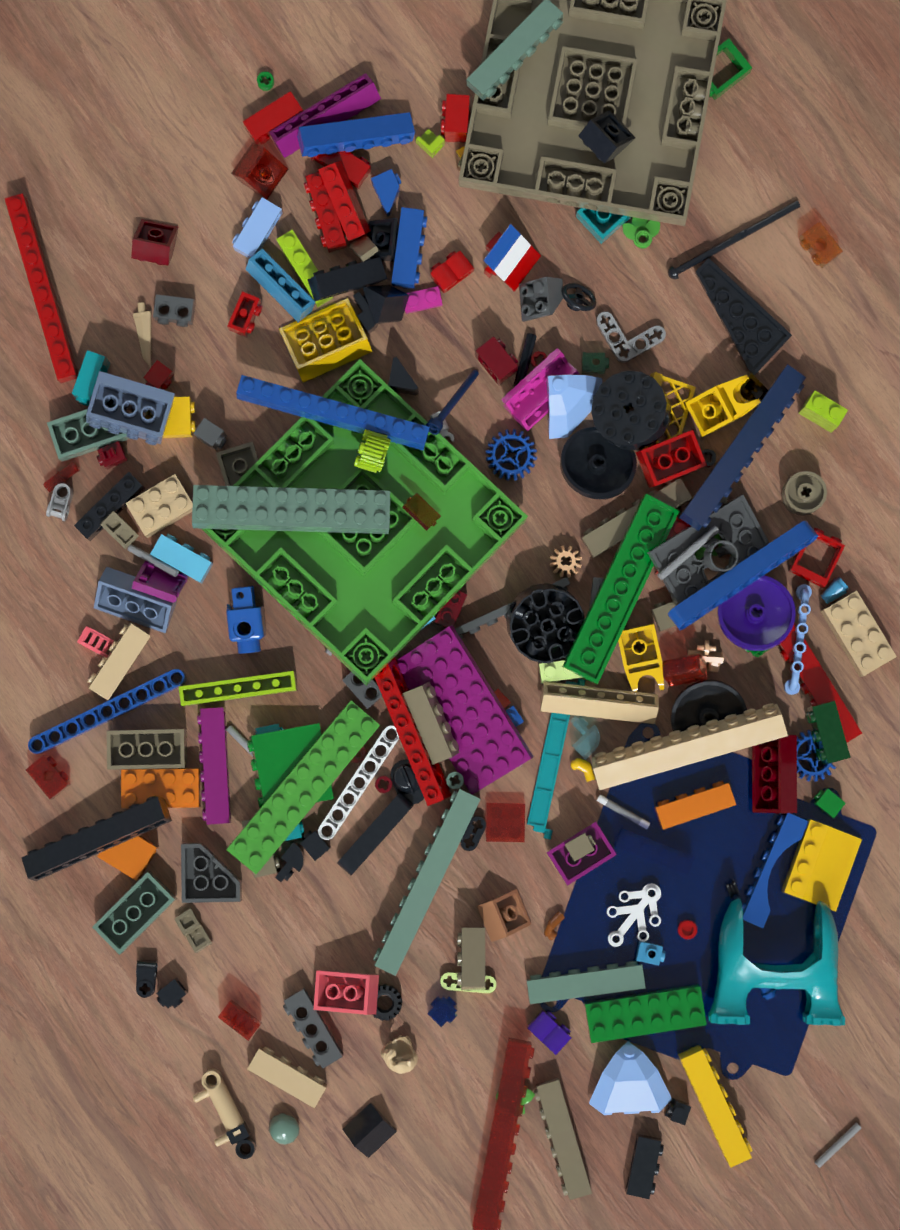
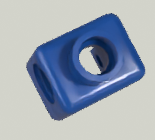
(245, 611)

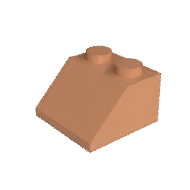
(504, 915)

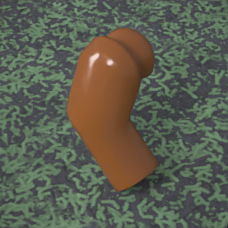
(552, 924)

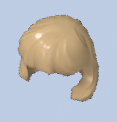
(400, 1055)

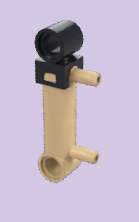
(236, 1128)

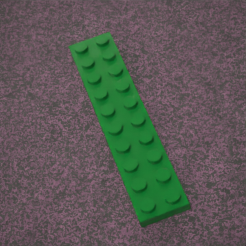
(620, 589)

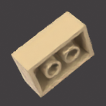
(160, 506)

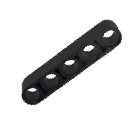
(375, 834)

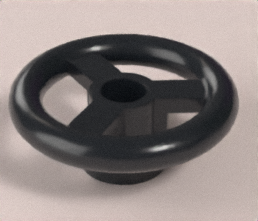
(576, 300)

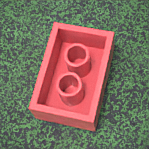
(346, 992)

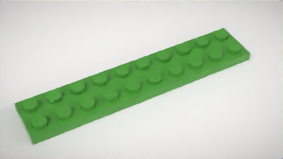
(303, 787)

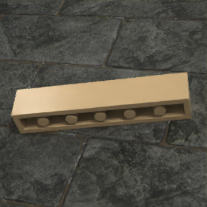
(599, 702)

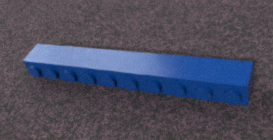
(331, 412)

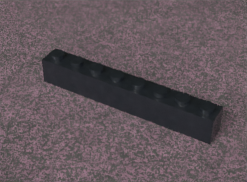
(97, 838)

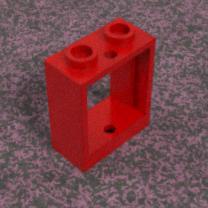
(810, 576)

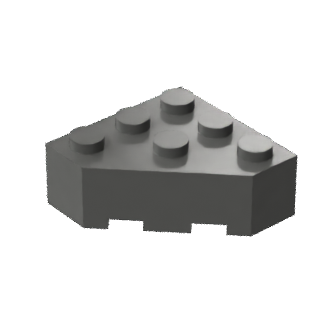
(206, 877)

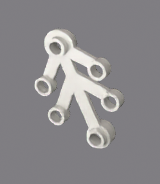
(636, 912)

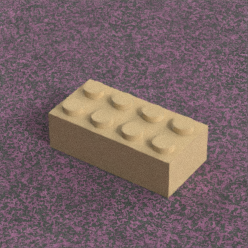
(858, 634)

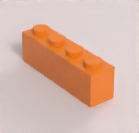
(694, 805)

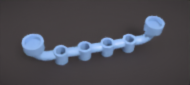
(803, 593)

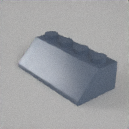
(119, 599)

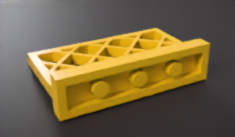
(659, 378)

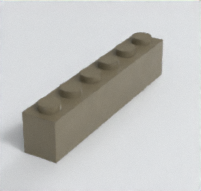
(612, 531)
(563, 1139)

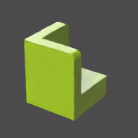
(430, 143)

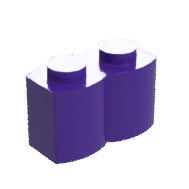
(549, 1032)

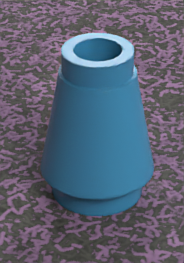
(834, 590)

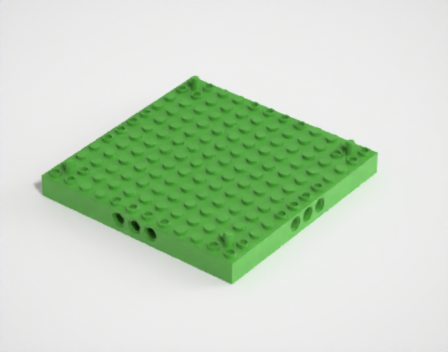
(369, 589)

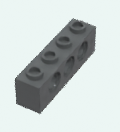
(302, 999)

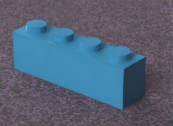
(280, 285)

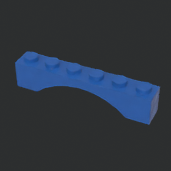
(790, 831)

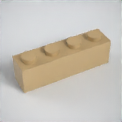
(118, 661)
(287, 1077)

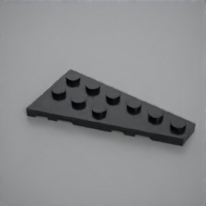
(747, 323)

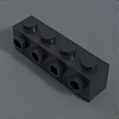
(346, 279)

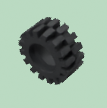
(396, 1003)

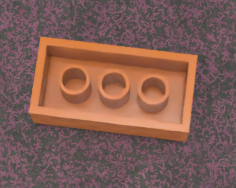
(177, 786)

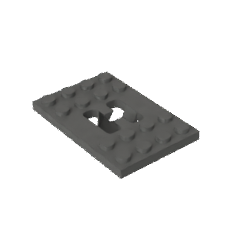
(740, 538)

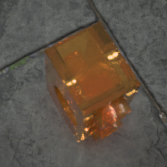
(819, 234)

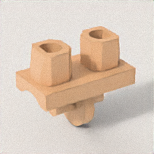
(709, 655)

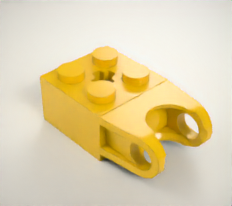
(720, 406)
(644, 662)

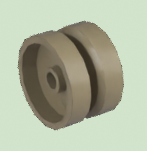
(815, 493)

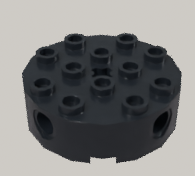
(634, 428)
(533, 608)

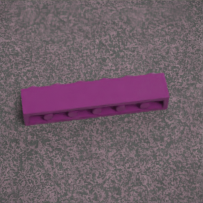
(334, 108)
(215, 765)

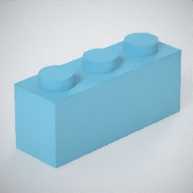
(182, 557)

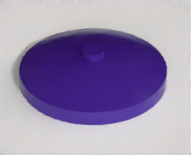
(758, 615)

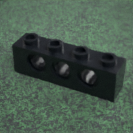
(114, 501)

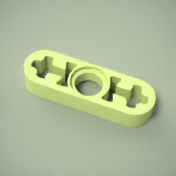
(453, 985)

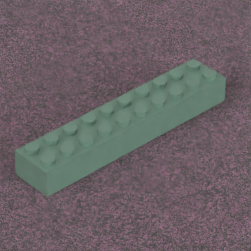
(291, 509)
(427, 882)

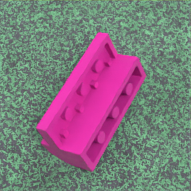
(529, 398)

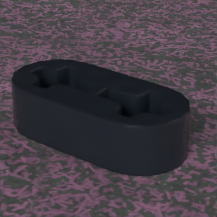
(477, 836)

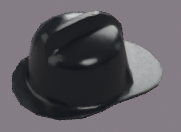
(406, 782)

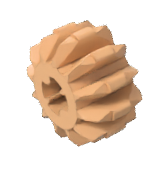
(565, 554)

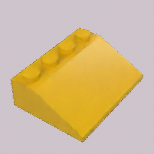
(325, 340)
(821, 864)

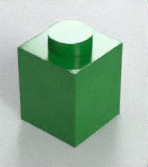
(828, 802)

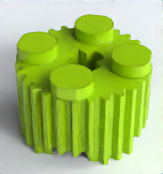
(372, 451)

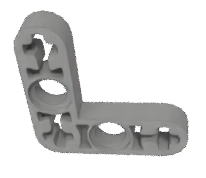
(628, 345)

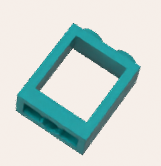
(88, 375)

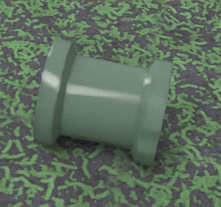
(459, 778)

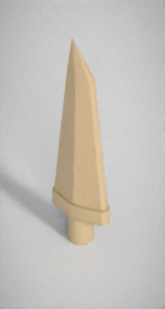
(143, 327)

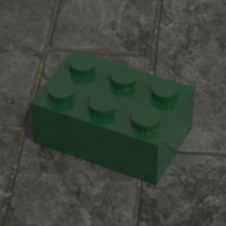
(827, 732)

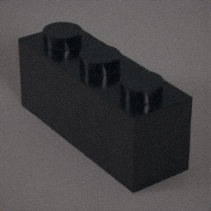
(644, 1166)

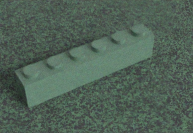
(515, 49)
(585, 983)

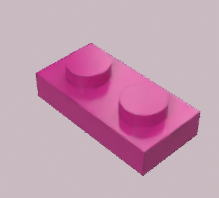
(423, 300)

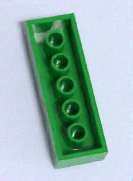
(645, 1013)

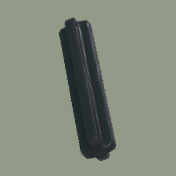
(525, 358)

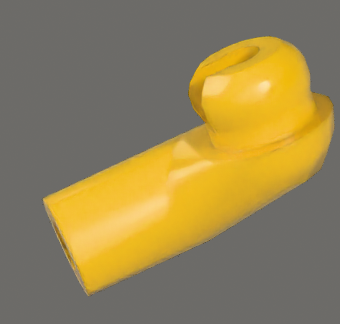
(583, 766)

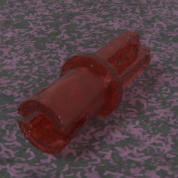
(61, 476)

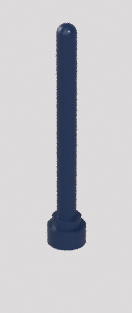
(436, 423)

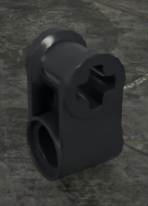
(146, 973)

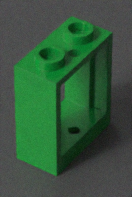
(739, 62)

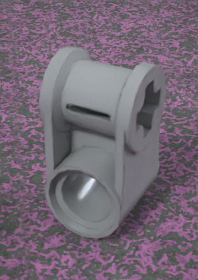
(59, 503)

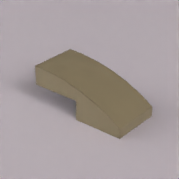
(363, 247)
(119, 529)
(193, 930)

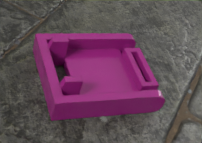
(160, 583)

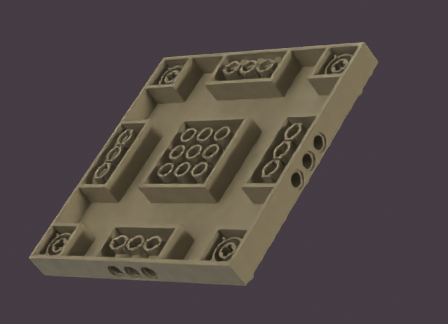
(623, 56)

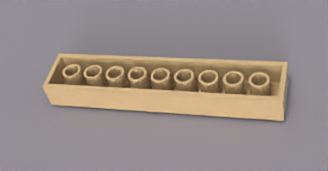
(688, 746)

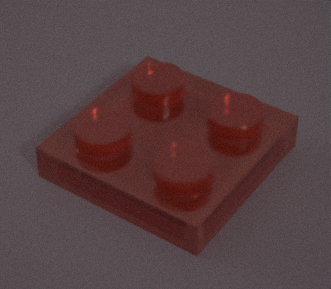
(505, 822)

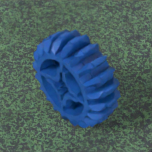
(496, 463)
(813, 764)

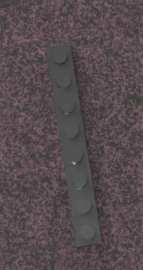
(491, 618)

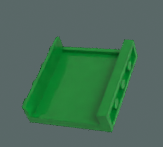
(277, 755)

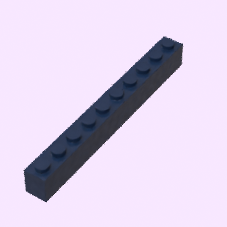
(743, 446)

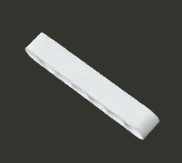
(351, 788)

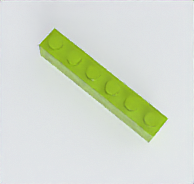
(238, 688)

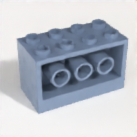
(132, 396)

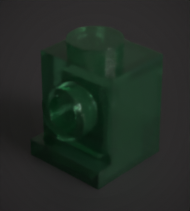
(589, 368)

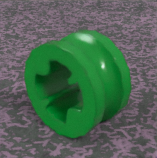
(262, 86)

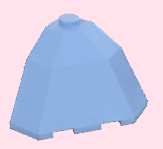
(569, 402)
(630, 1084)

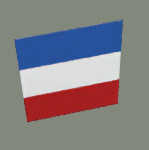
(512, 257)

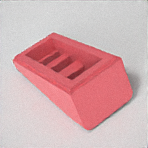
(84, 635)

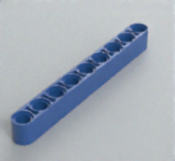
(742, 575)
(100, 718)

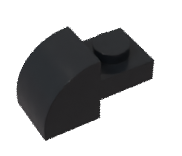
(365, 318)
(295, 859)

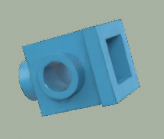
(643, 950)

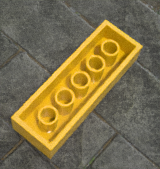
(716, 1109)

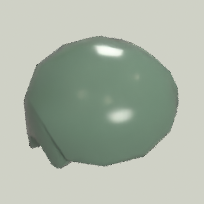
(283, 1128)

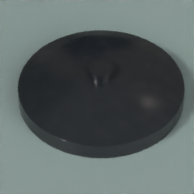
(596, 466)
(705, 702)

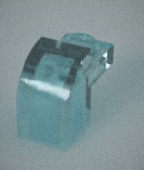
(588, 741)

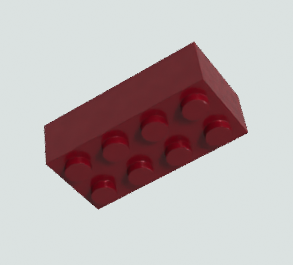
(775, 776)

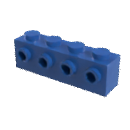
(408, 248)

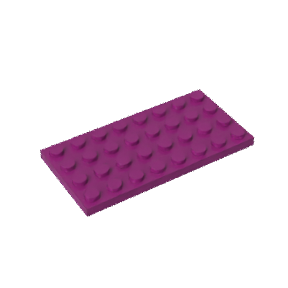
(477, 719)

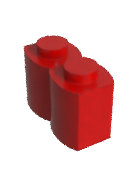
(451, 271)

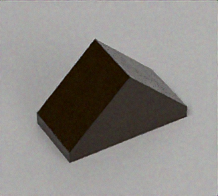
(753, 388)

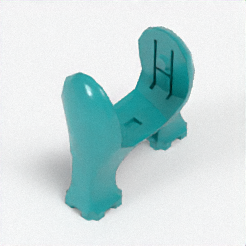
(815, 975)

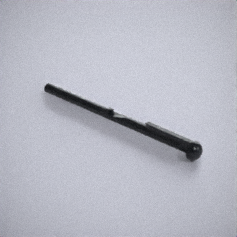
(674, 272)

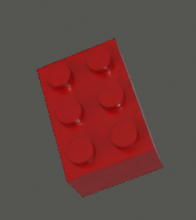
(671, 458)

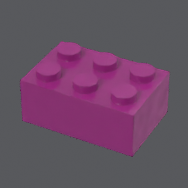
(573, 870)

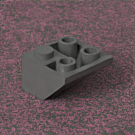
(540, 297)

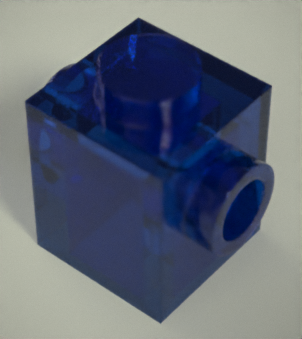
(443, 1010)

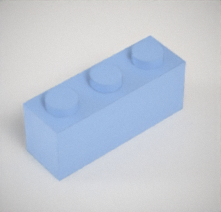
(257, 228)

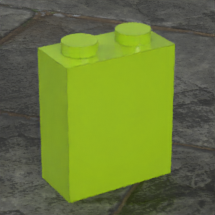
(823, 411)

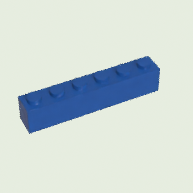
(356, 134)

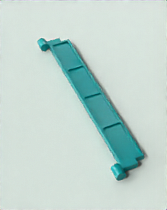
(548, 770)

